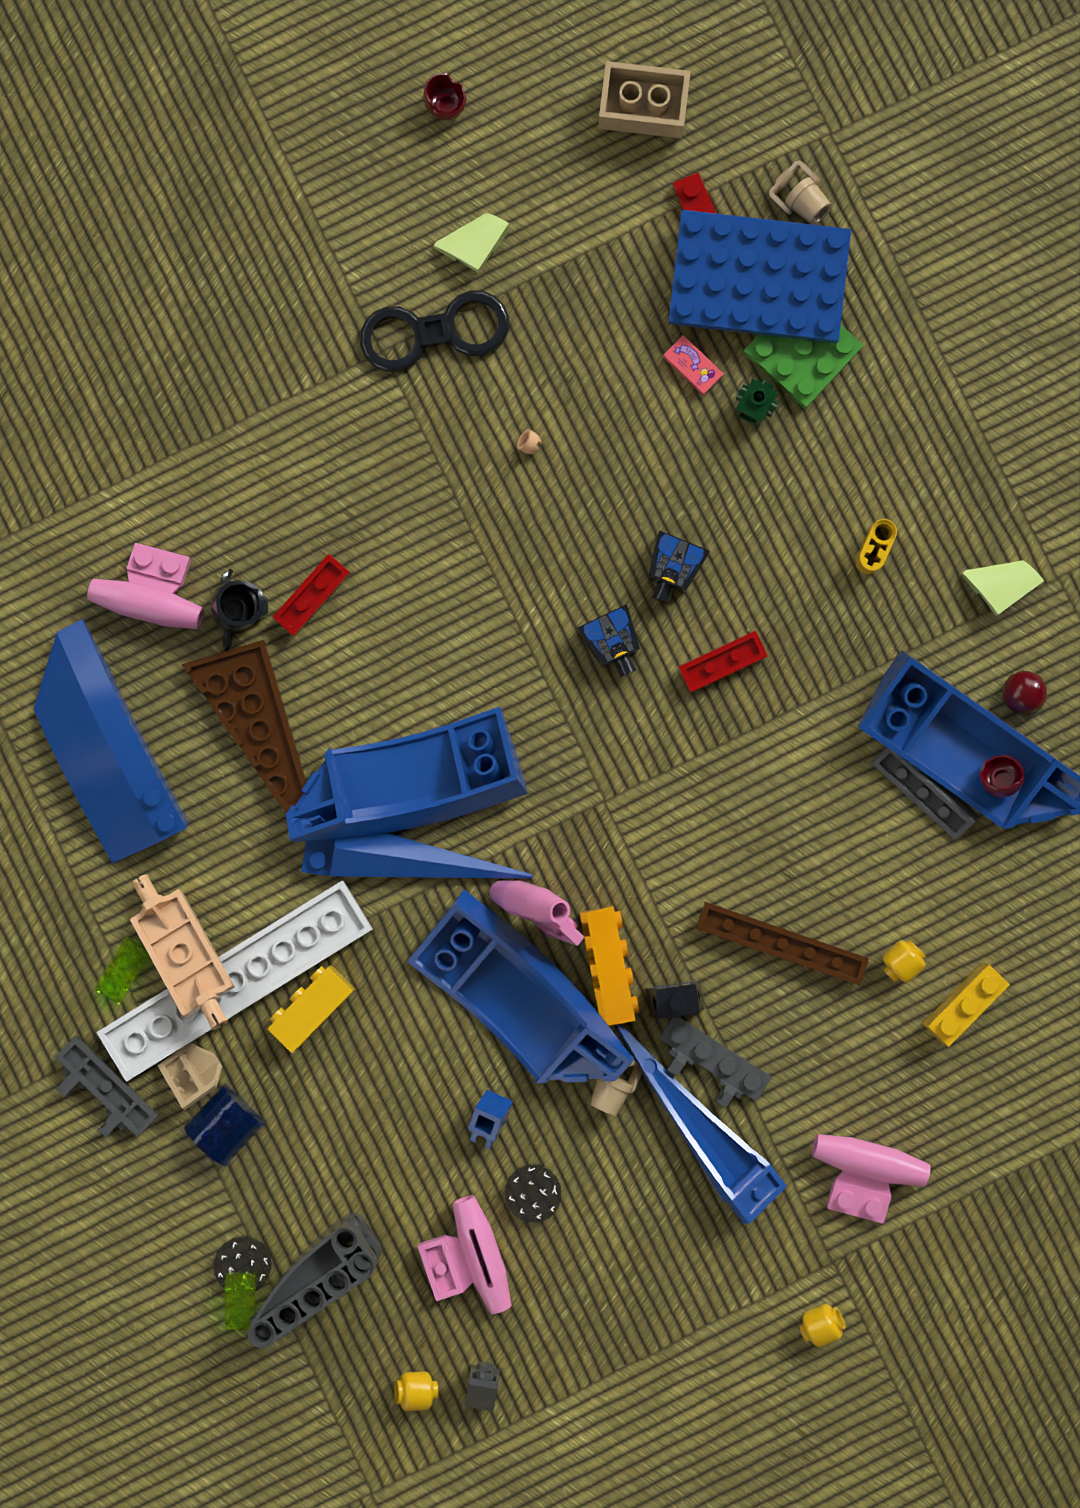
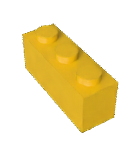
(966, 1004)
(310, 1007)

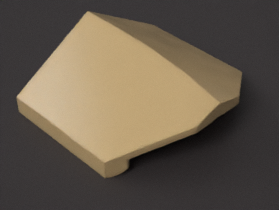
(191, 1073)

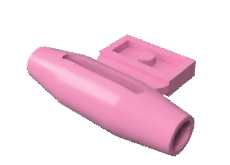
(151, 590)
(539, 906)
(866, 1174)
(467, 1259)

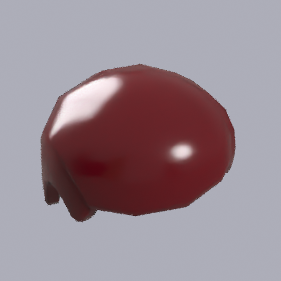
(444, 97)
(1025, 692)
(1002, 776)

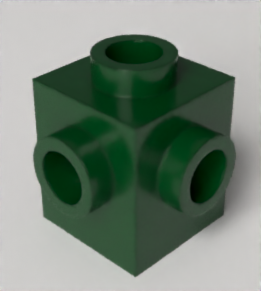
(754, 411)

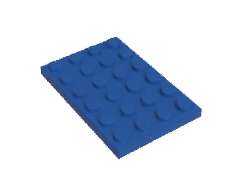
(759, 276)

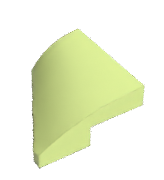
(474, 241)
(1002, 583)

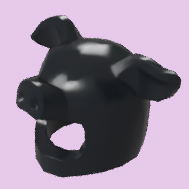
(236, 606)

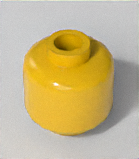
(904, 961)
(822, 1325)
(415, 1391)

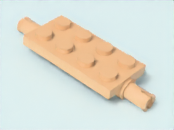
(181, 952)

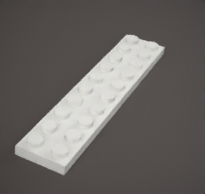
(255, 969)

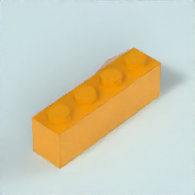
(607, 965)

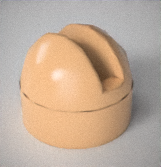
(529, 442)

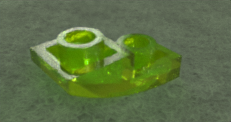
(123, 970)
(239, 1300)

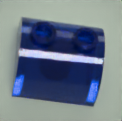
(223, 1125)

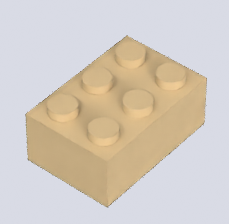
(644, 99)

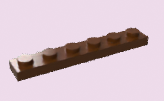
(782, 943)

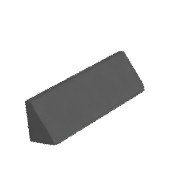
(933, 798)

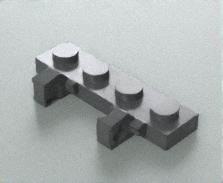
(695, 1046)
(90, 1071)

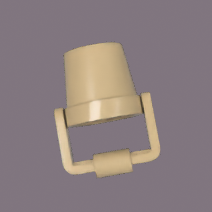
(805, 197)
(610, 1095)

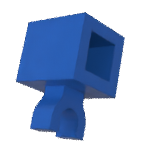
(489, 1117)

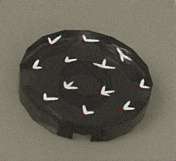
(533, 1193)
(243, 1255)

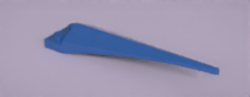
(395, 857)
(731, 1165)

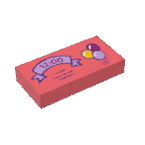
(693, 365)

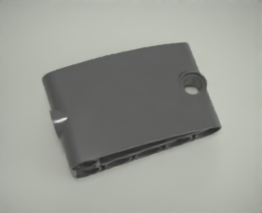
(317, 1278)

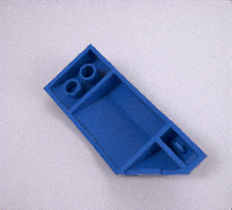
(953, 736)
(103, 748)
(409, 781)
(519, 995)

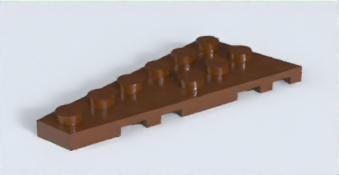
(250, 706)

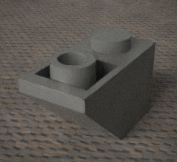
(482, 1386)

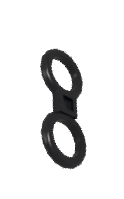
(434, 330)

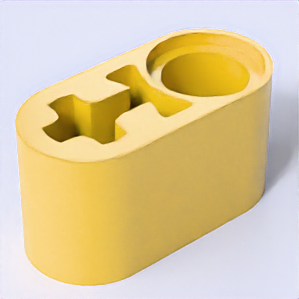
(882, 546)

